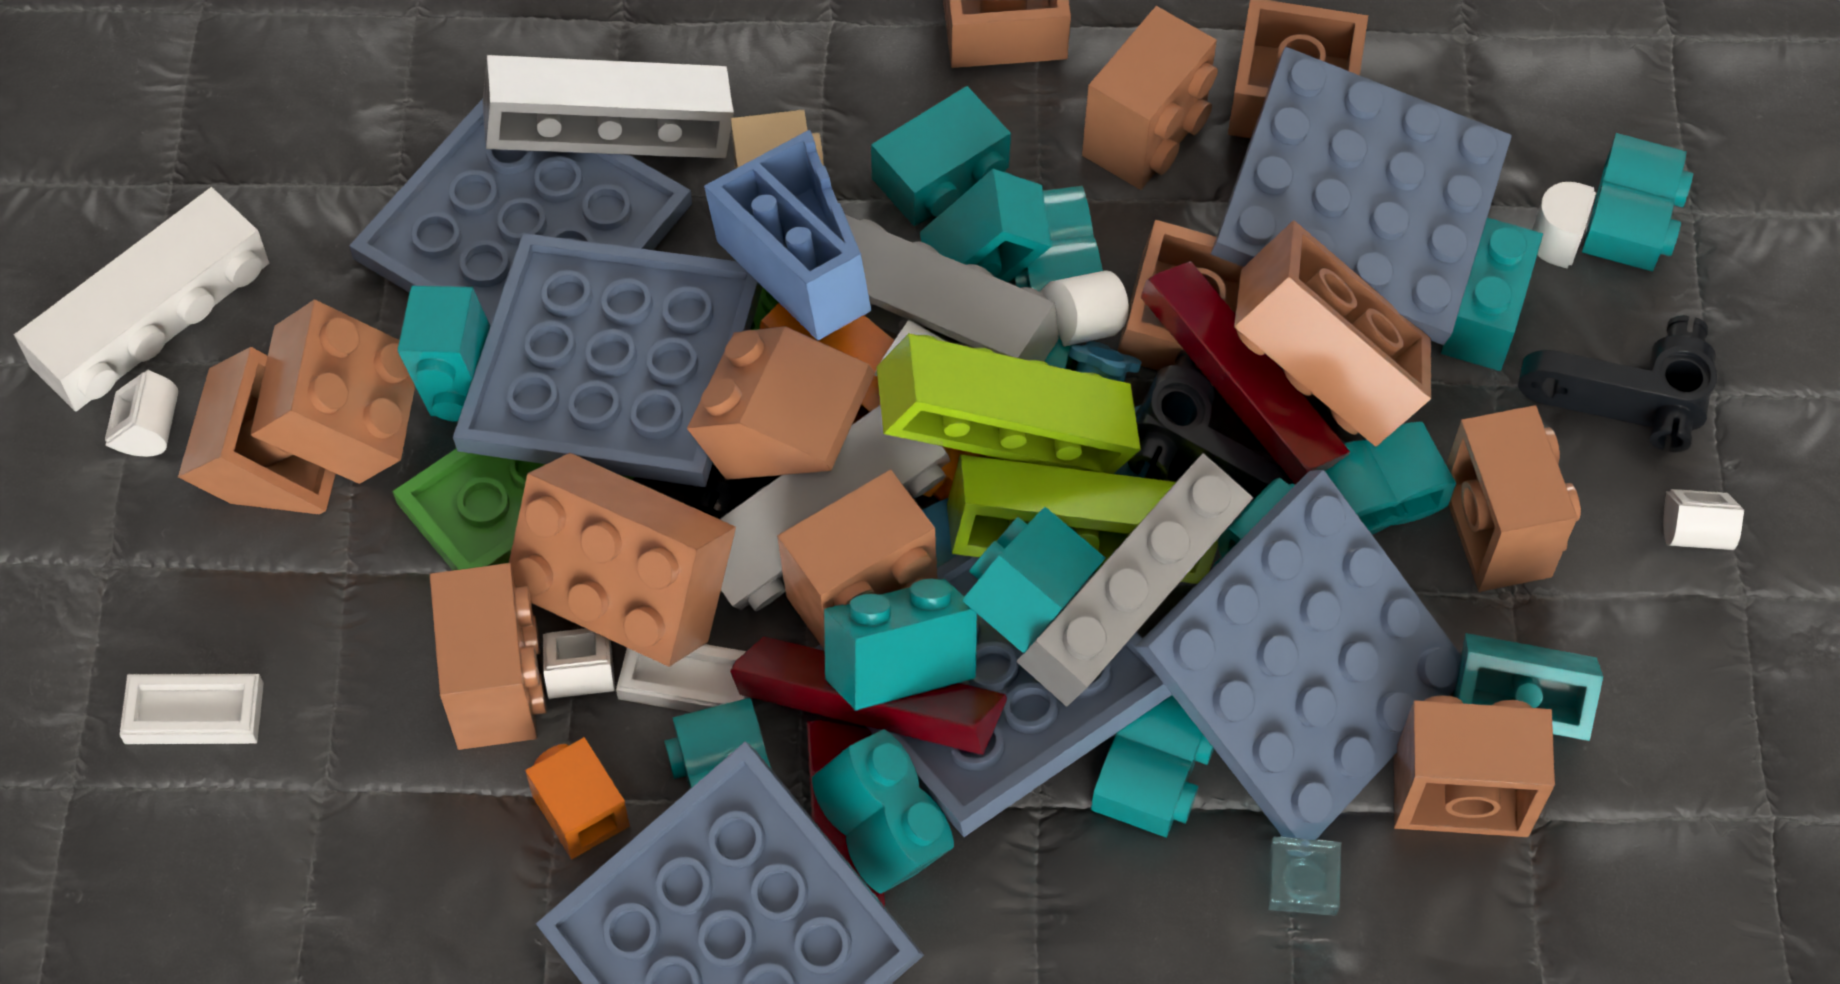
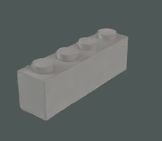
(606, 107)
(950, 298)
(754, 561)
(1134, 580)

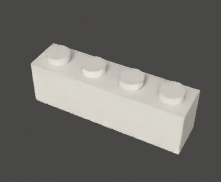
(143, 299)

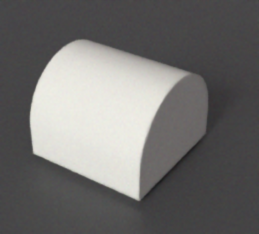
(1563, 221)
(1088, 306)
(142, 415)
(1702, 519)
(577, 663)

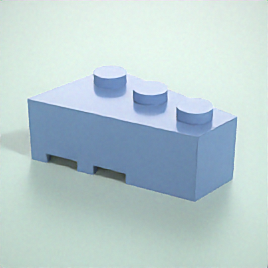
(792, 235)

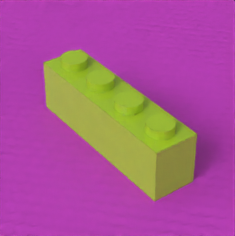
(1005, 406)
(1096, 505)

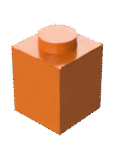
(577, 796)

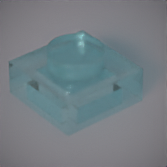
(1304, 876)

